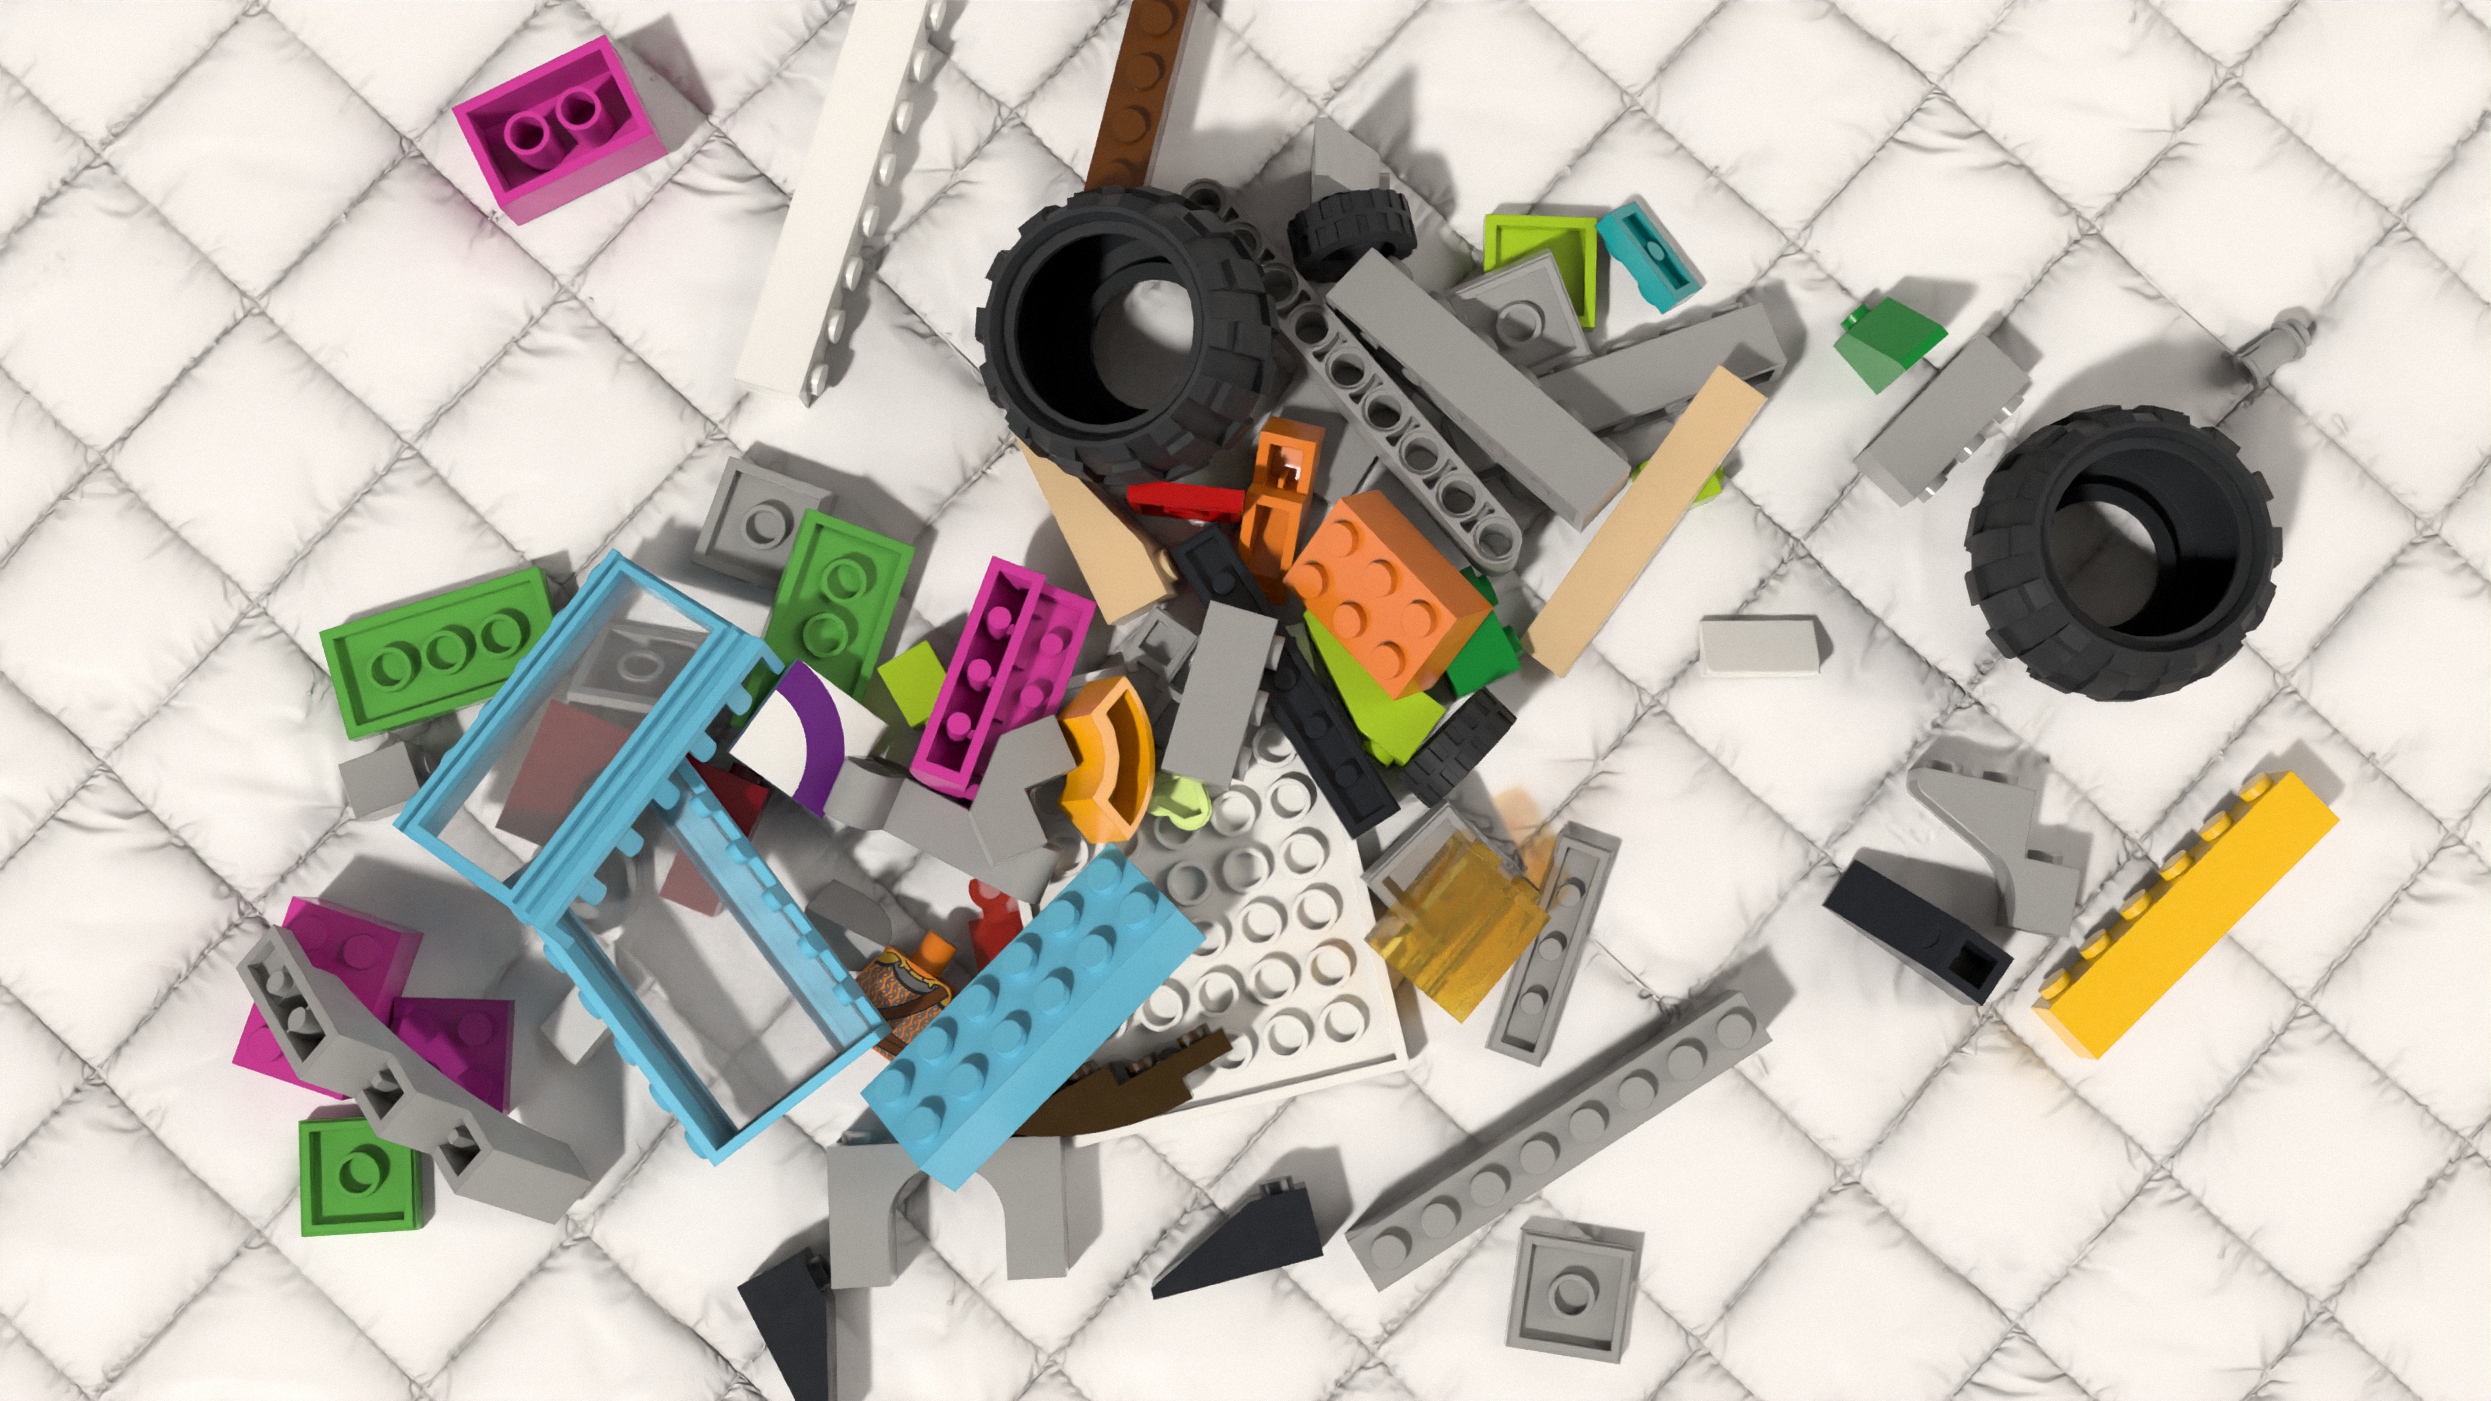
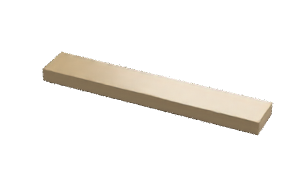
(1642, 520)

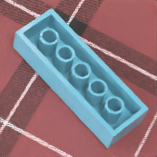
(1031, 1018)

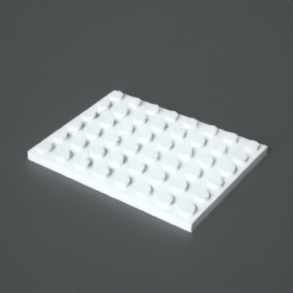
(1283, 929)

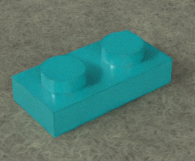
(1648, 257)

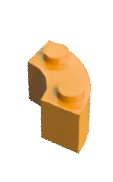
(1113, 759)

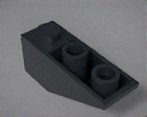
(1918, 934)

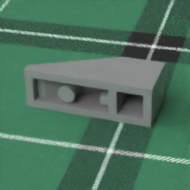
(1341, 163)

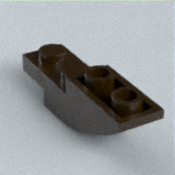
(1100, 1102)

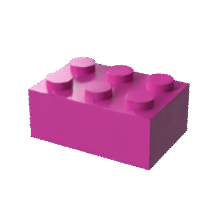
(560, 131)
(361, 949)

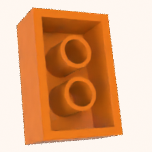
(1386, 594)

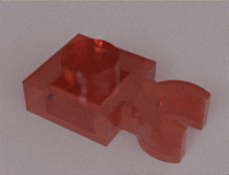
(997, 927)

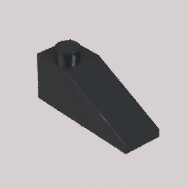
(1255, 1237)
(798, 1322)

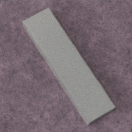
(1546, 966)

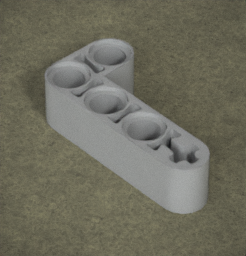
(886, 797)

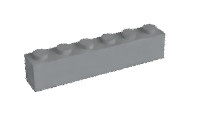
(1650, 379)
(1479, 389)

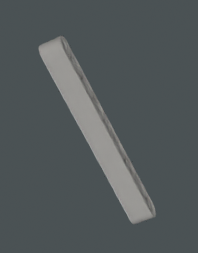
(1370, 394)

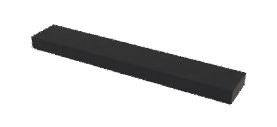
(1294, 691)

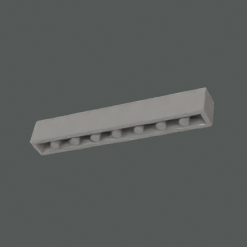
(1557, 1138)

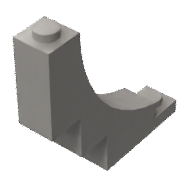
(404, 1098)

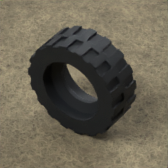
(1343, 228)
(1456, 747)

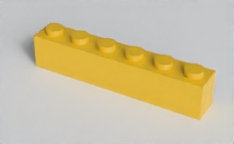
(2183, 912)

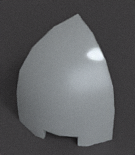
(850, 924)

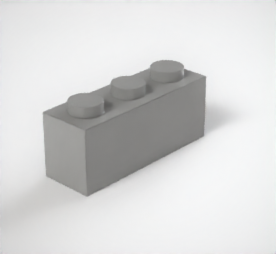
(1943, 422)
(1222, 696)

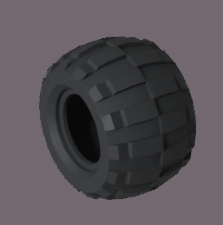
(1046, 316)
(2206, 531)

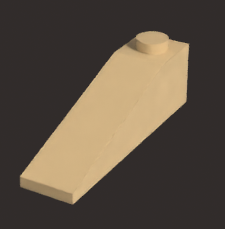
(1111, 550)

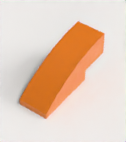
(1279, 502)

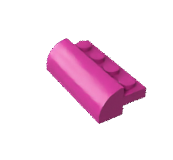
(1002, 675)

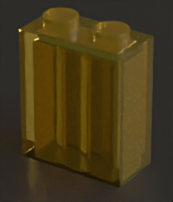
(1459, 926)

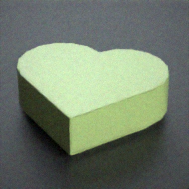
(1181, 800)

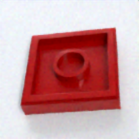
(1187, 502)

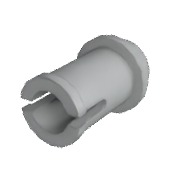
(2284, 342)

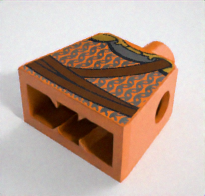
(908, 989)

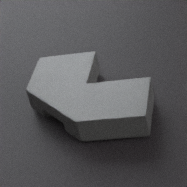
(1152, 663)
(1001, 805)

